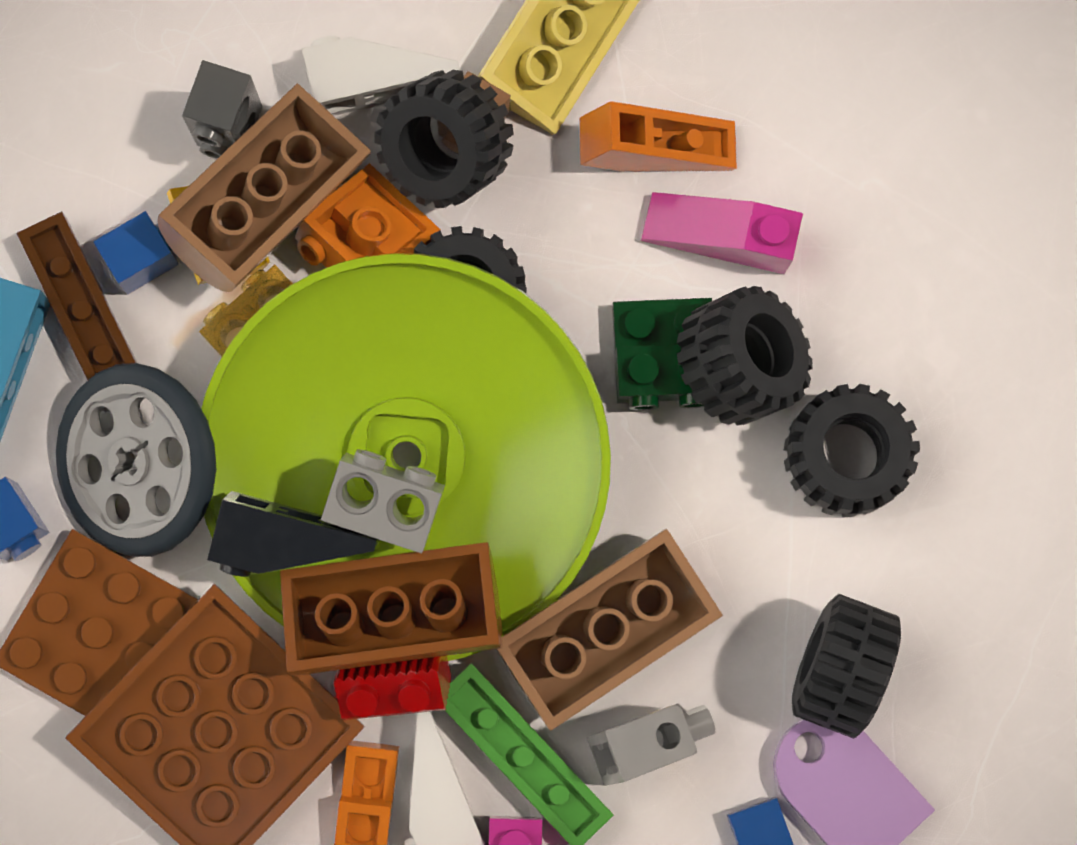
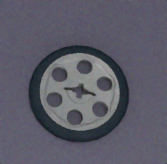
(188, 484)

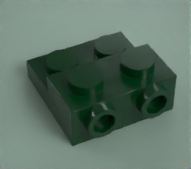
(648, 349)

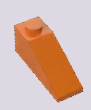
(655, 140)

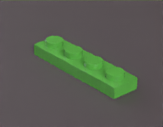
(525, 757)

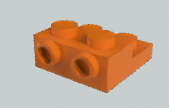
(362, 220)

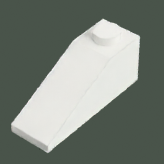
(362, 73)
(438, 802)

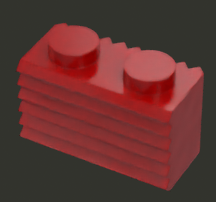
(393, 688)

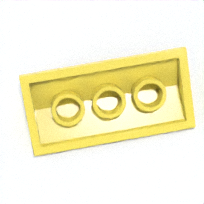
(553, 55)

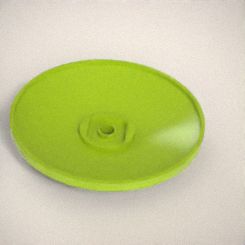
(428, 359)

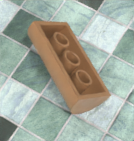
(260, 190)
(608, 629)

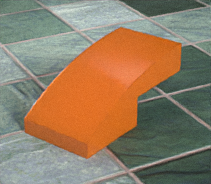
(367, 794)

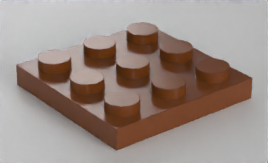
(89, 623)

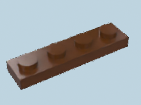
(75, 295)

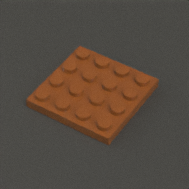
(214, 728)

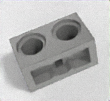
(380, 515)

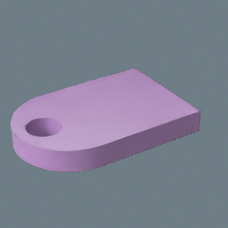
(849, 791)

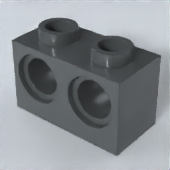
(220, 108)

